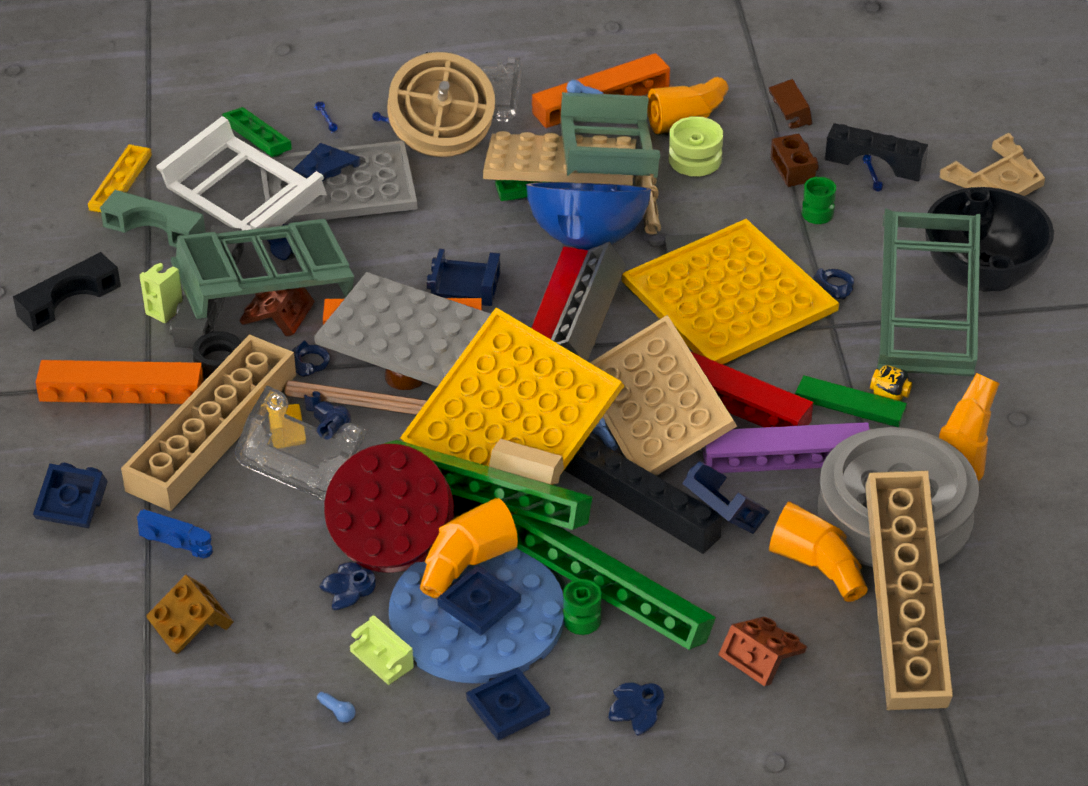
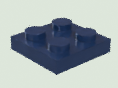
(479, 600)
(508, 703)

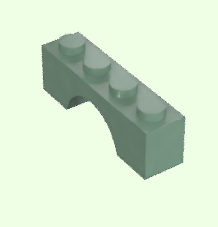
(128, 211)

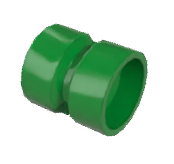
(818, 200)
(582, 606)

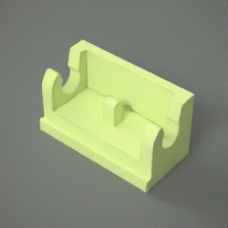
(161, 292)
(382, 650)

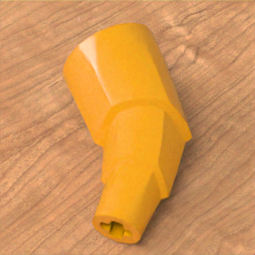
(674, 103)
(970, 421)
(468, 540)
(818, 544)

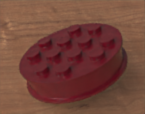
(387, 507)

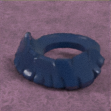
(835, 291)
(305, 369)

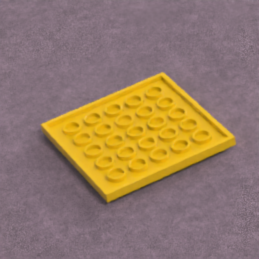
(730, 292)
(516, 390)

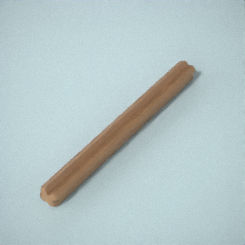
(355, 397)

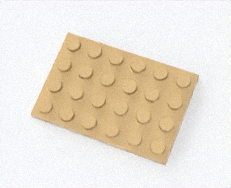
(543, 159)
(665, 399)

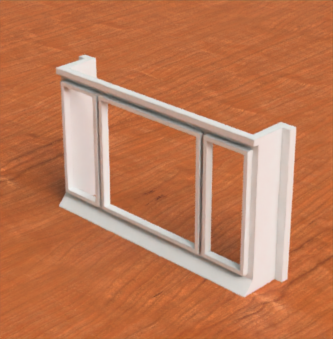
(209, 144)

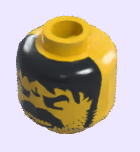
(891, 383)

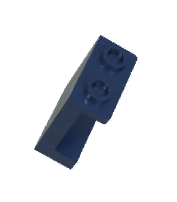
(464, 278)
(740, 511)

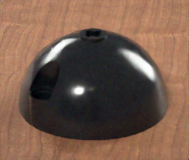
(1012, 237)

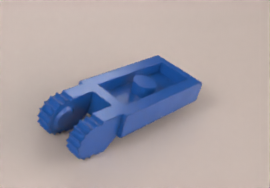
(175, 533)

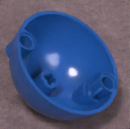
(587, 212)

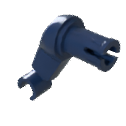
(329, 416)

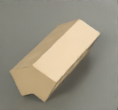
(526, 461)

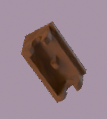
(791, 103)

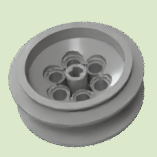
(897, 449)

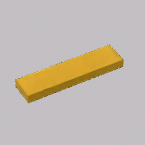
(121, 175)

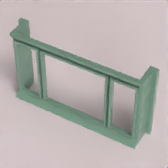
(607, 109)
(926, 361)

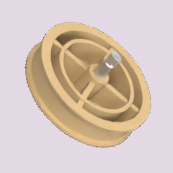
(440, 104)

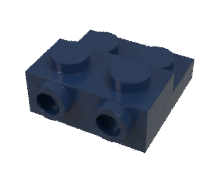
(70, 495)

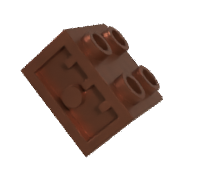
(285, 307)
(759, 647)

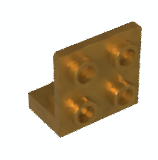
(186, 612)

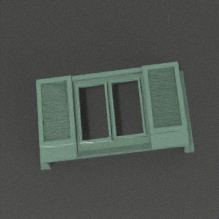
(211, 272)

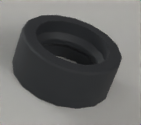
(210, 343)

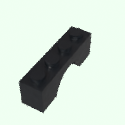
(903, 155)
(92, 276)

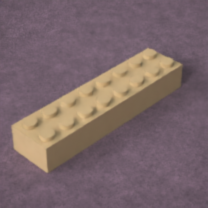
(206, 423)
(908, 591)

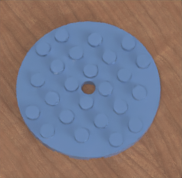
(458, 653)

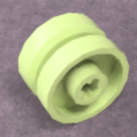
(695, 146)

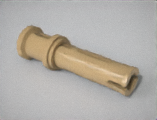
(651, 216)

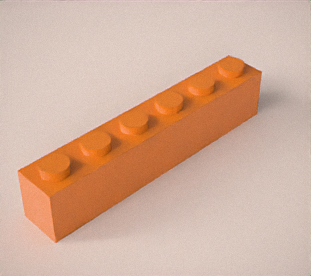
(625, 79)
(117, 381)

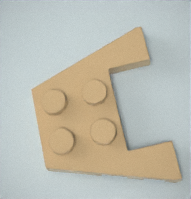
(1010, 173)

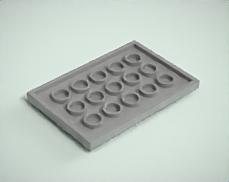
(375, 187)
(401, 328)

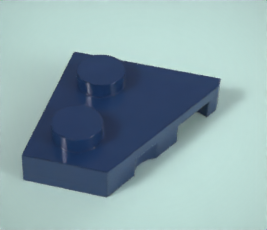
(326, 161)

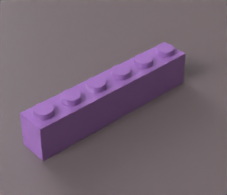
(777, 447)

